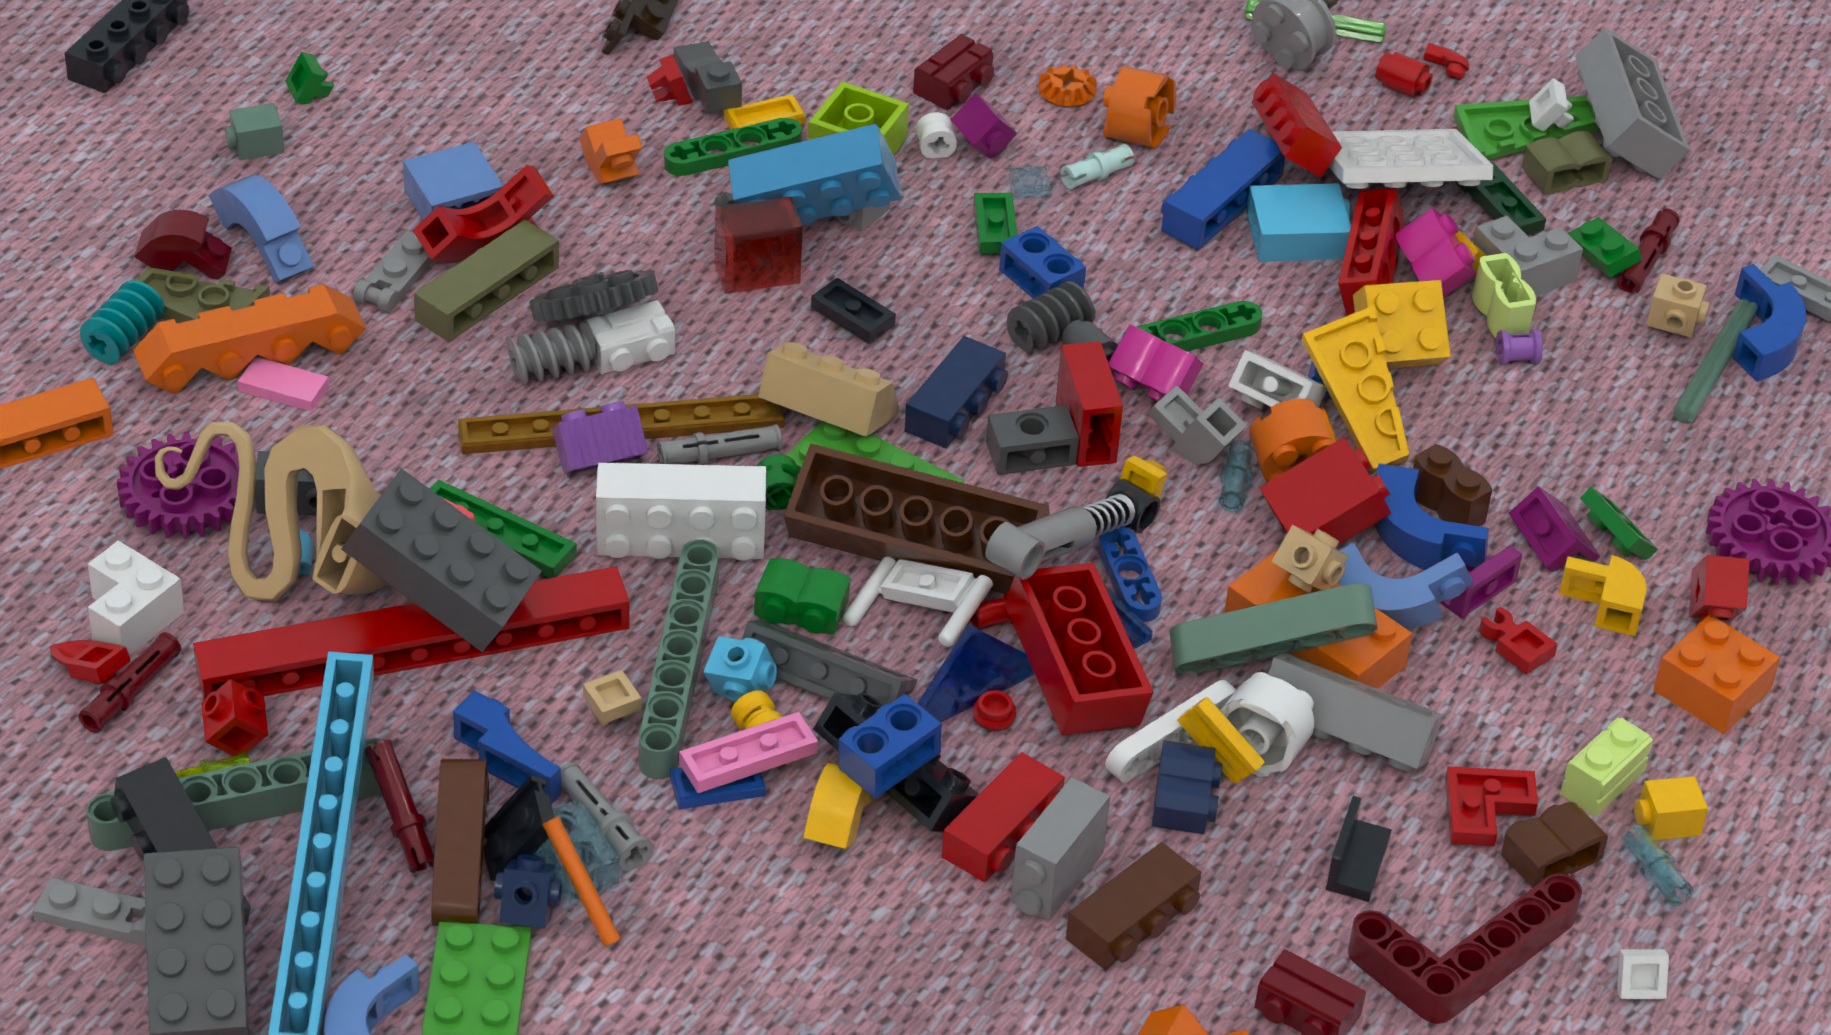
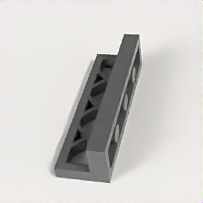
(827, 668)

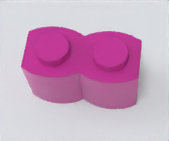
(1436, 251)
(1153, 364)

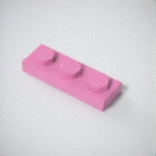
(748, 752)

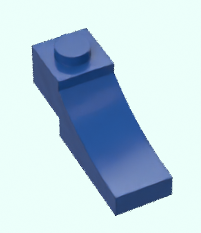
(487, 728)

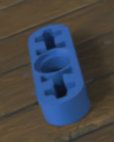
(1134, 560)

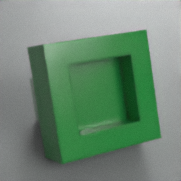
(308, 80)

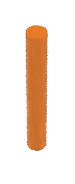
(581, 881)

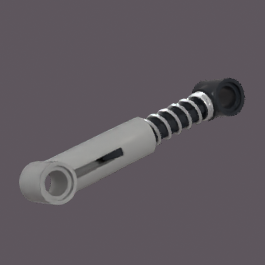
(1029, 545)

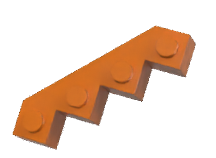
(229, 339)

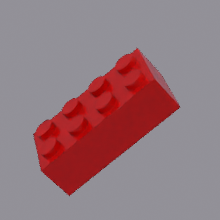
(1079, 649)

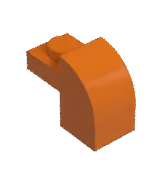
(610, 151)

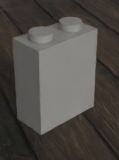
(1059, 849)

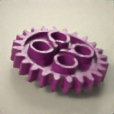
(192, 507)
(1773, 529)

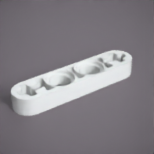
(1145, 746)

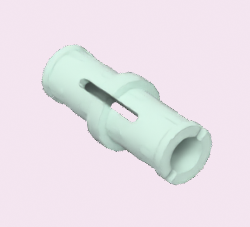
(1097, 166)

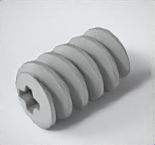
(552, 351)

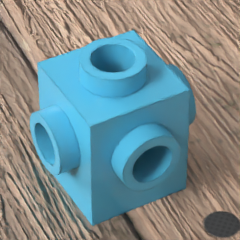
(739, 667)

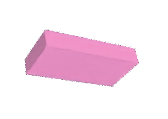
(283, 383)

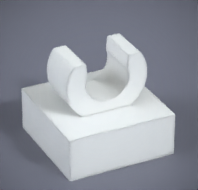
(1550, 106)
(1642, 973)

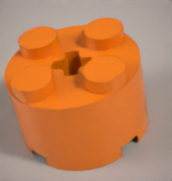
(1139, 107)
(1290, 436)

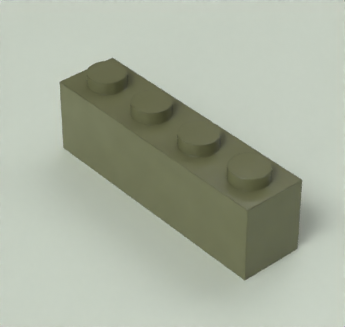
(486, 280)

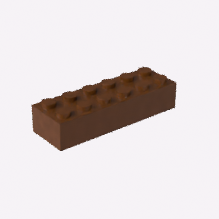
(901, 513)

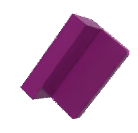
(1551, 529)
(1488, 581)

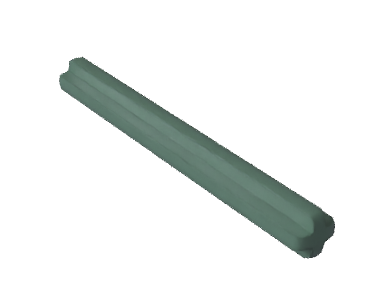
(1714, 362)

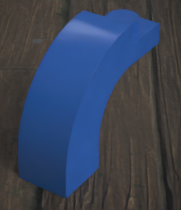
(1775, 342)
(1419, 536)

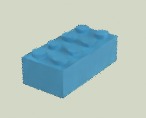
(821, 174)

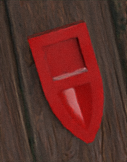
(91, 659)

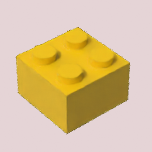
(1409, 321)

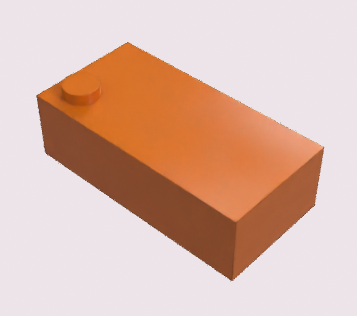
(1365, 659)

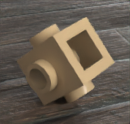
(1678, 305)
(1311, 559)

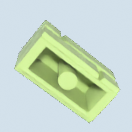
(1606, 766)

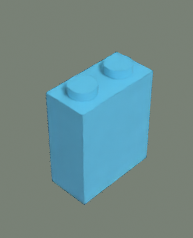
(1298, 222)

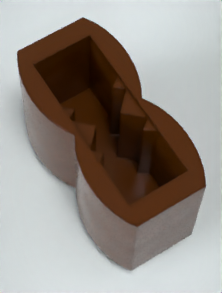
(1451, 488)
(1553, 844)

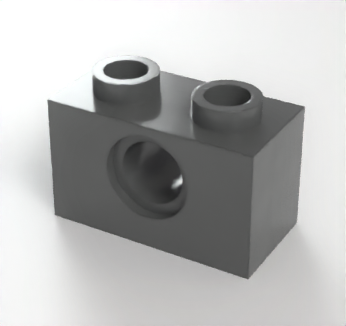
(1032, 439)

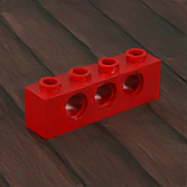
(1372, 243)

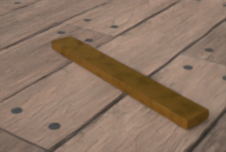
(657, 421)

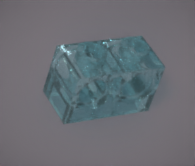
(591, 847)

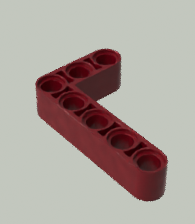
(1447, 985)

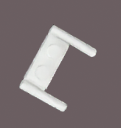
(925, 587)

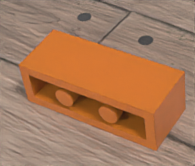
(53, 422)

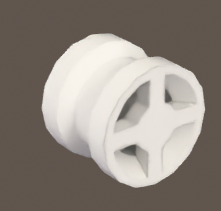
(929, 129)

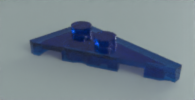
(972, 668)

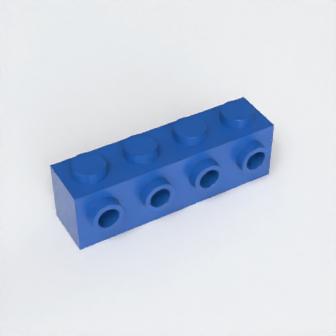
(1221, 189)

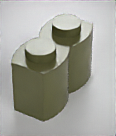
(1566, 162)

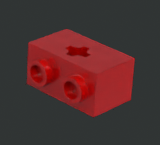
(1719, 588)

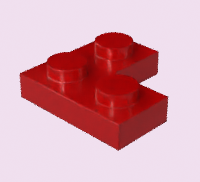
(1480, 793)

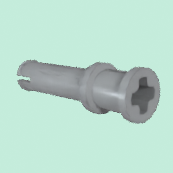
(614, 825)

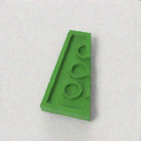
(1507, 127)

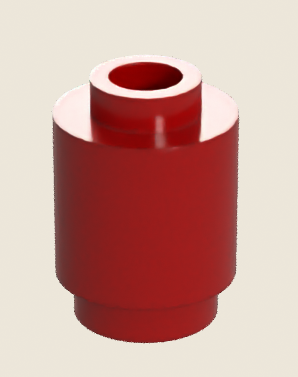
(1404, 74)

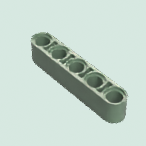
(1273, 629)

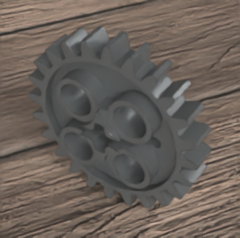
(593, 295)

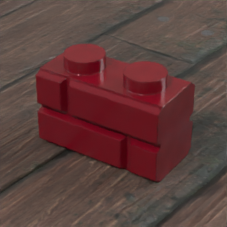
(954, 72)
(1308, 997)

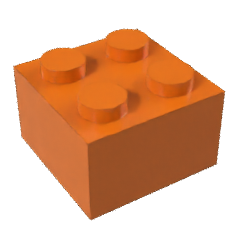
(1716, 673)

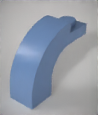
(268, 220)
(1411, 599)
(364, 1001)

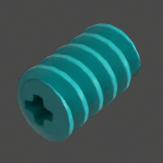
(121, 321)

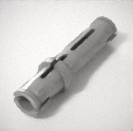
(728, 444)

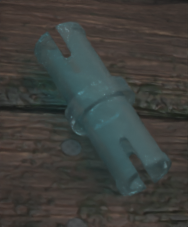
(1236, 476)
(1657, 865)

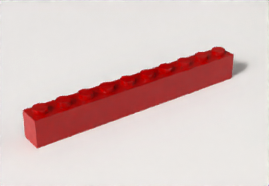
(409, 636)

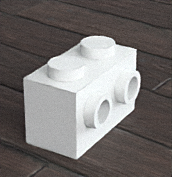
(1270, 383)

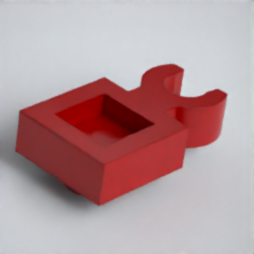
(1519, 644)

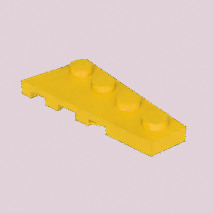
(1356, 374)

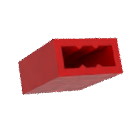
(1092, 401)
(1329, 493)

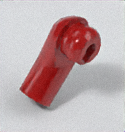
(1455, 63)

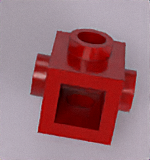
(234, 718)

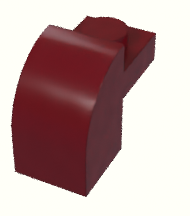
(179, 238)

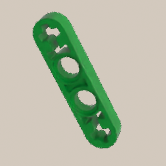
(768, 134)
(1232, 321)

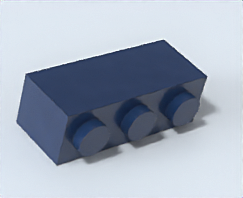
(956, 392)

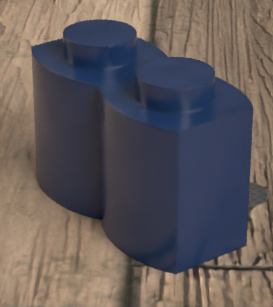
(1185, 787)

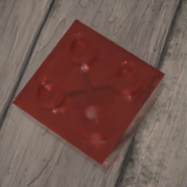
(758, 245)

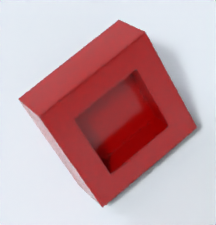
(670, 81)

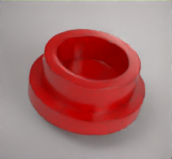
(994, 710)

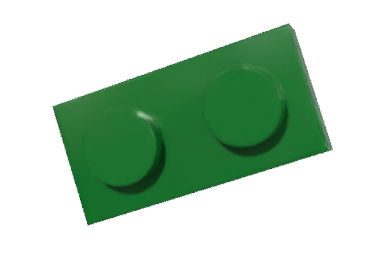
(994, 220)
(1605, 247)
(1607, 515)

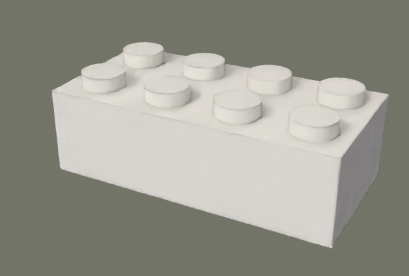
(665, 506)

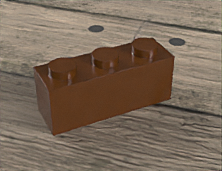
(1134, 906)

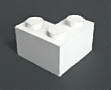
(131, 597)

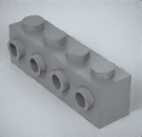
(1362, 714)

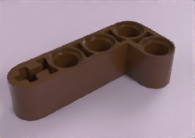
(459, 840)

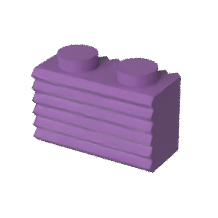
(599, 438)

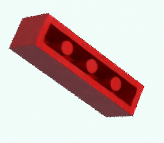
(1296, 124)

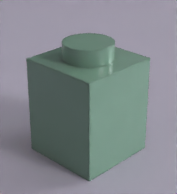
(255, 131)

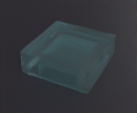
(1029, 183)

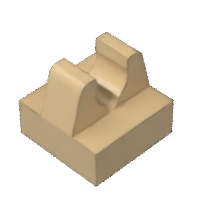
(612, 697)

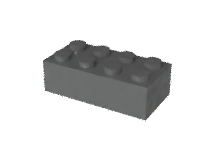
(441, 560)
(196, 942)

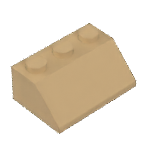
(828, 389)

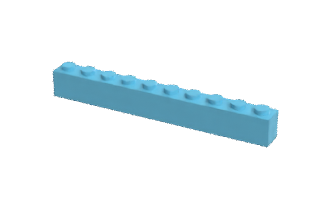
(323, 847)

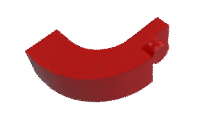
(458, 233)

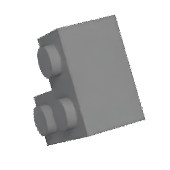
(1544, 259)

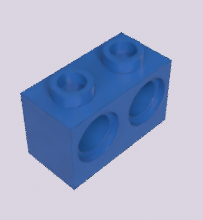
(1039, 262)
(889, 745)

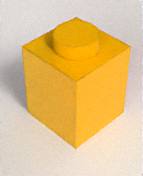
(1671, 808)

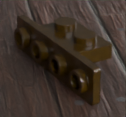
(647, 16)

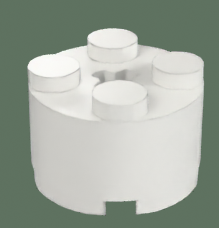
(1271, 719)

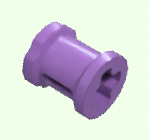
(1519, 346)

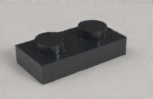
(853, 310)

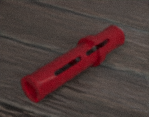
(1653, 242)
(129, 683)
(407, 822)

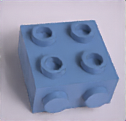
(449, 178)

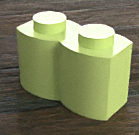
(1503, 295)

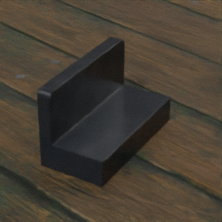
(1357, 855)

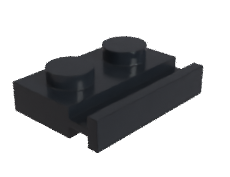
(517, 826)

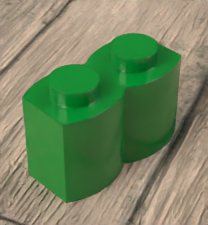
(802, 596)

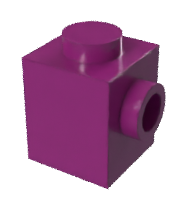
(983, 126)

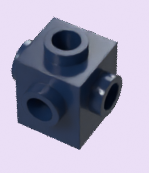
(518, 903)

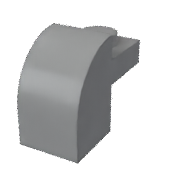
(1196, 433)

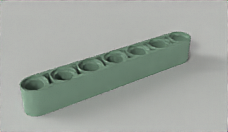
(678, 659)
(230, 796)

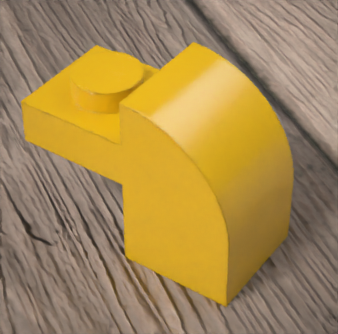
(1616, 588)
(836, 809)

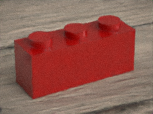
(991, 826)

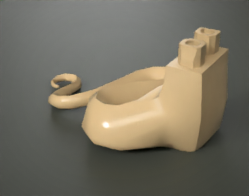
(342, 503)

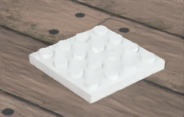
(1408, 156)

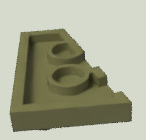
(187, 297)

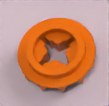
(1077, 93)

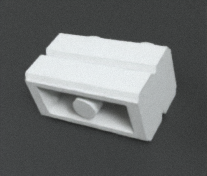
(632, 337)

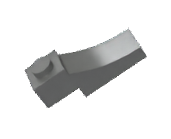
(708, 77)

